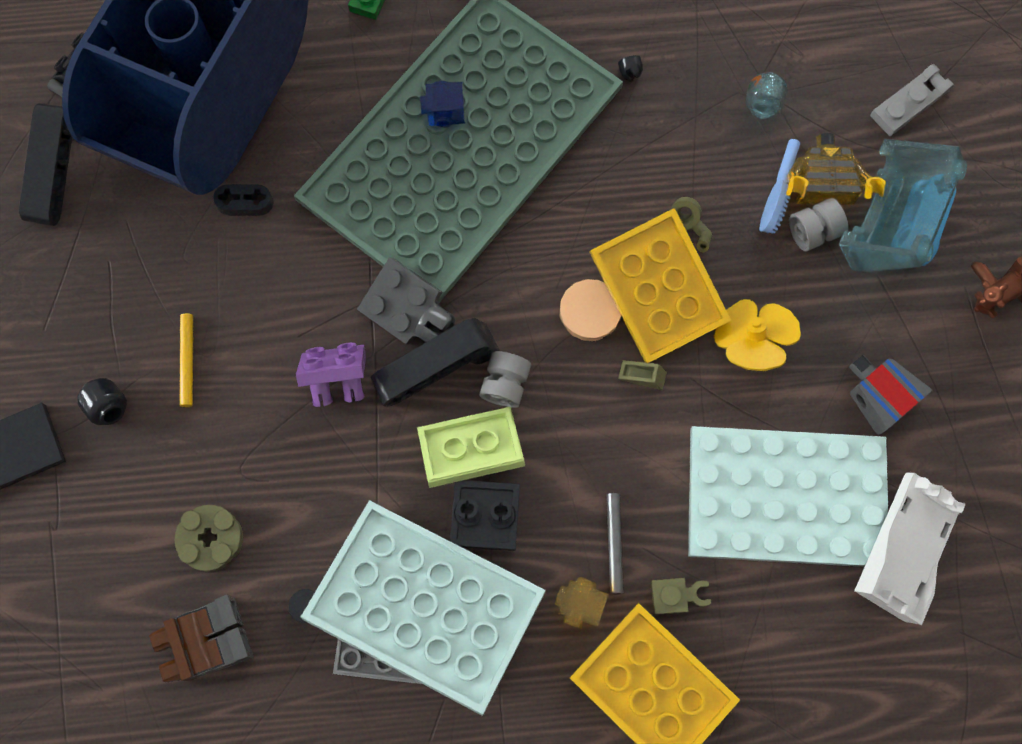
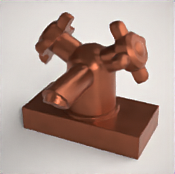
(997, 291)

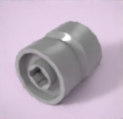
(815, 225)
(505, 379)

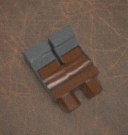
(191, 642)

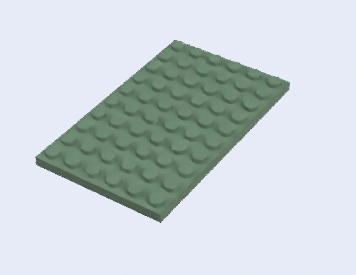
(448, 191)

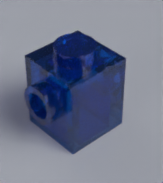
(443, 103)

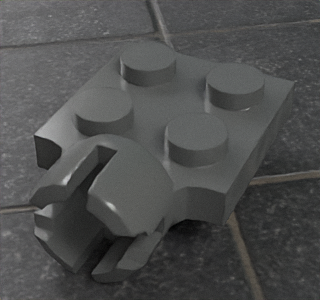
(405, 304)

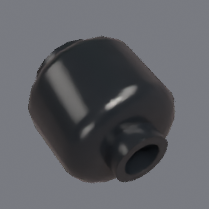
(102, 401)

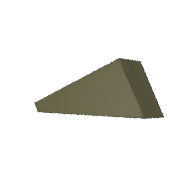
(643, 374)

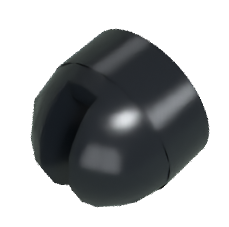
(630, 66)

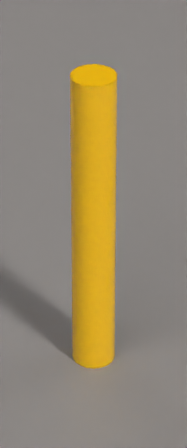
(186, 360)

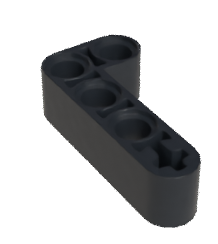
(45, 166)
(433, 360)

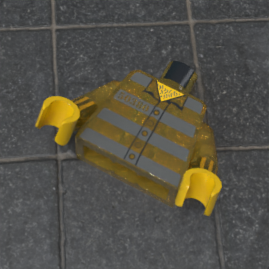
(831, 173)

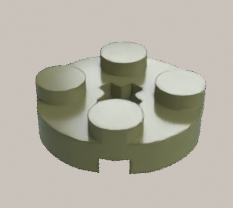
(195, 524)

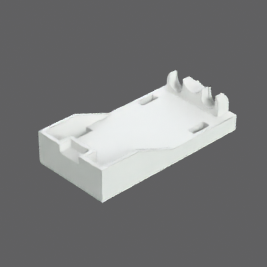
(908, 549)

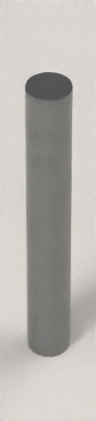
(614, 543)

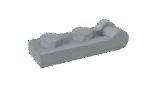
(911, 100)

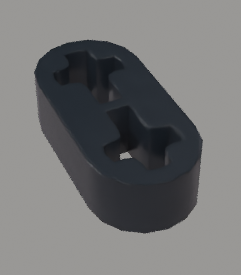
(243, 199)

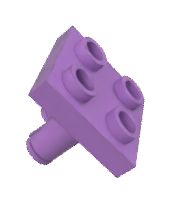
(322, 366)

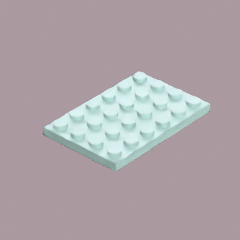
(786, 495)
(424, 607)

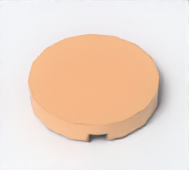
(589, 310)

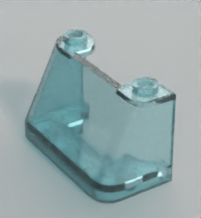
(908, 216)

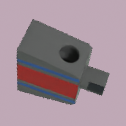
(885, 392)

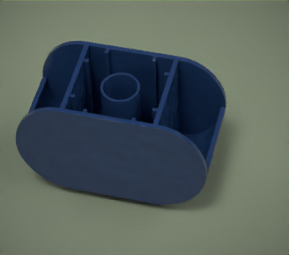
(180, 82)

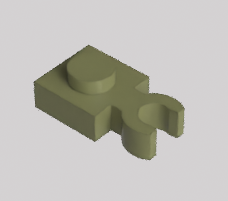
(673, 596)

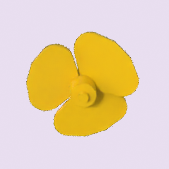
(748, 335)

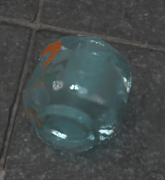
(766, 95)

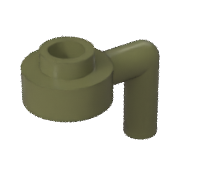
(693, 221)

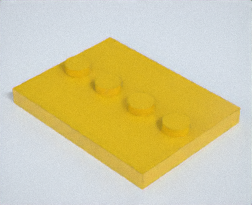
(660, 285)
(653, 684)

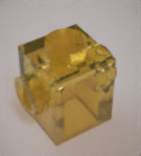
(581, 603)

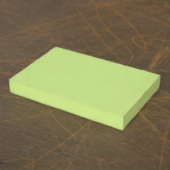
(470, 447)

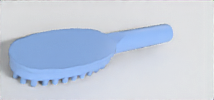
(776, 201)

